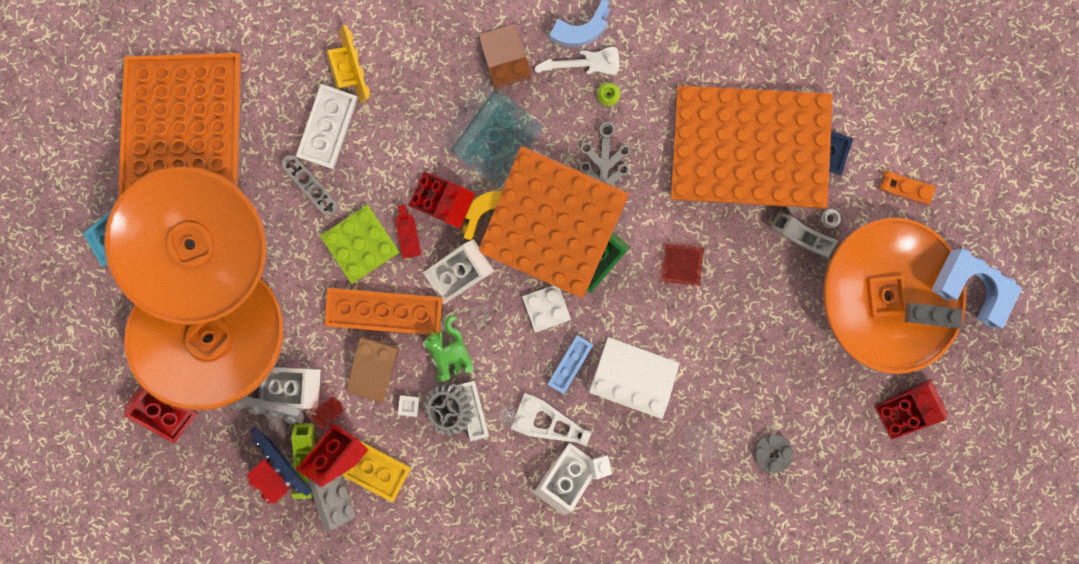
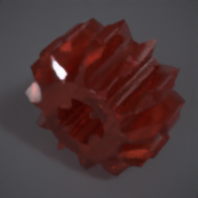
(327, 412)

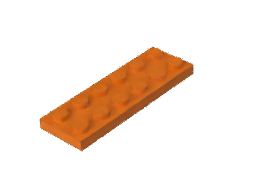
(383, 311)

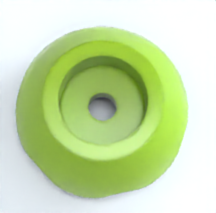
(602, 96)

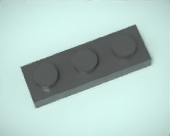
(933, 315)

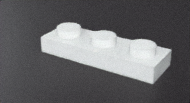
(477, 428)

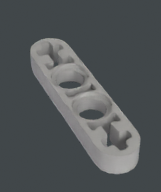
(310, 185)

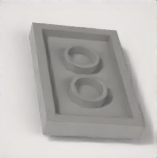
(332, 503)

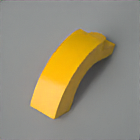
(479, 206)

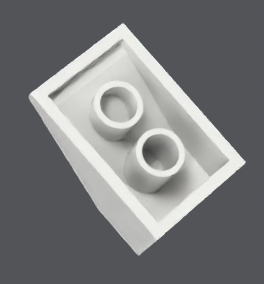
(458, 271)
(291, 387)
(565, 480)

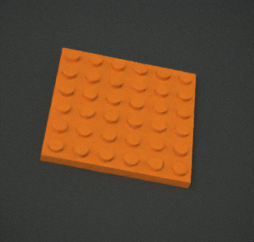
(553, 222)

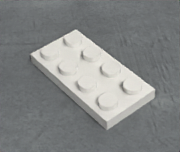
(327, 126)

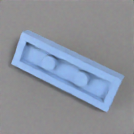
(570, 364)

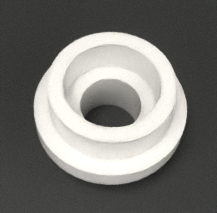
(836, 216)

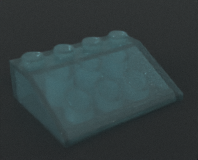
(495, 138)

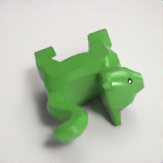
(453, 353)

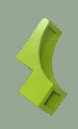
(303, 442)

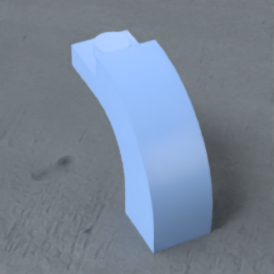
(577, 36)

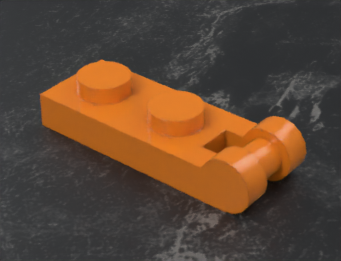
(907, 188)

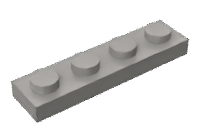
(270, 409)

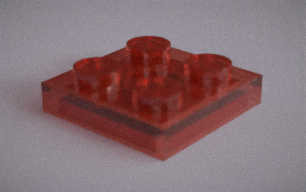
(682, 264)

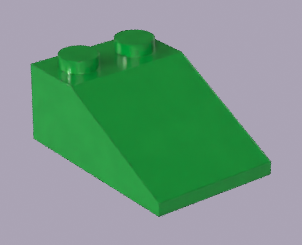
(612, 254)

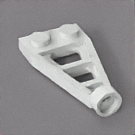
(526, 415)

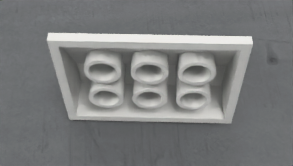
(634, 378)

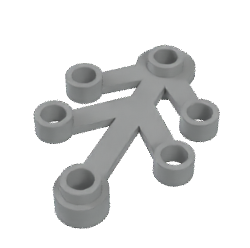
(604, 162)

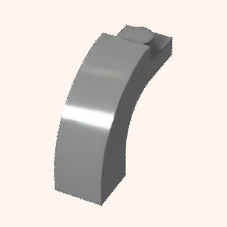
(804, 237)

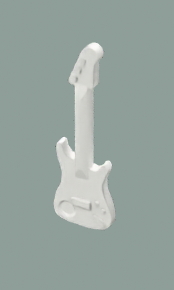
(604, 61)

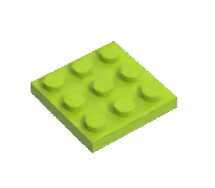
(360, 244)

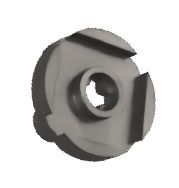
(773, 442)

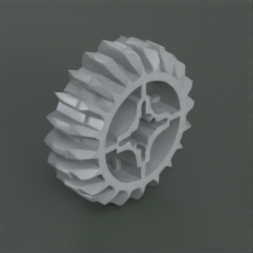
(457, 404)

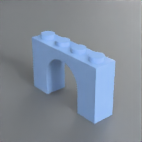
(1000, 290)

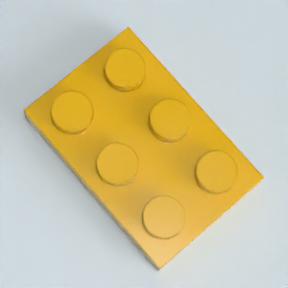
(379, 473)

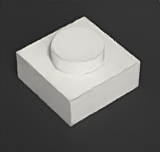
(408, 405)
(600, 467)

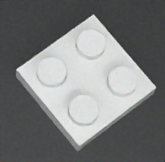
(546, 308)

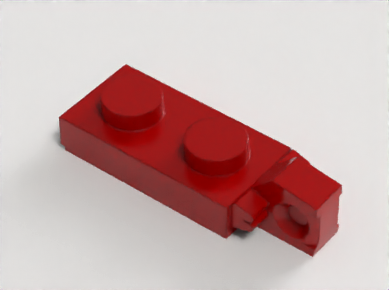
(407, 233)

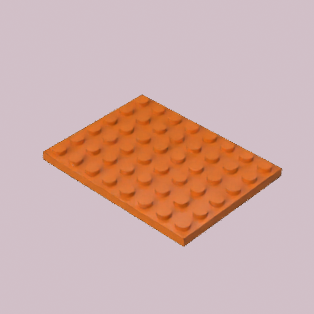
(180, 115)
(752, 147)

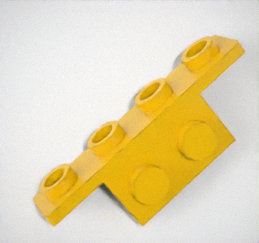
(346, 67)

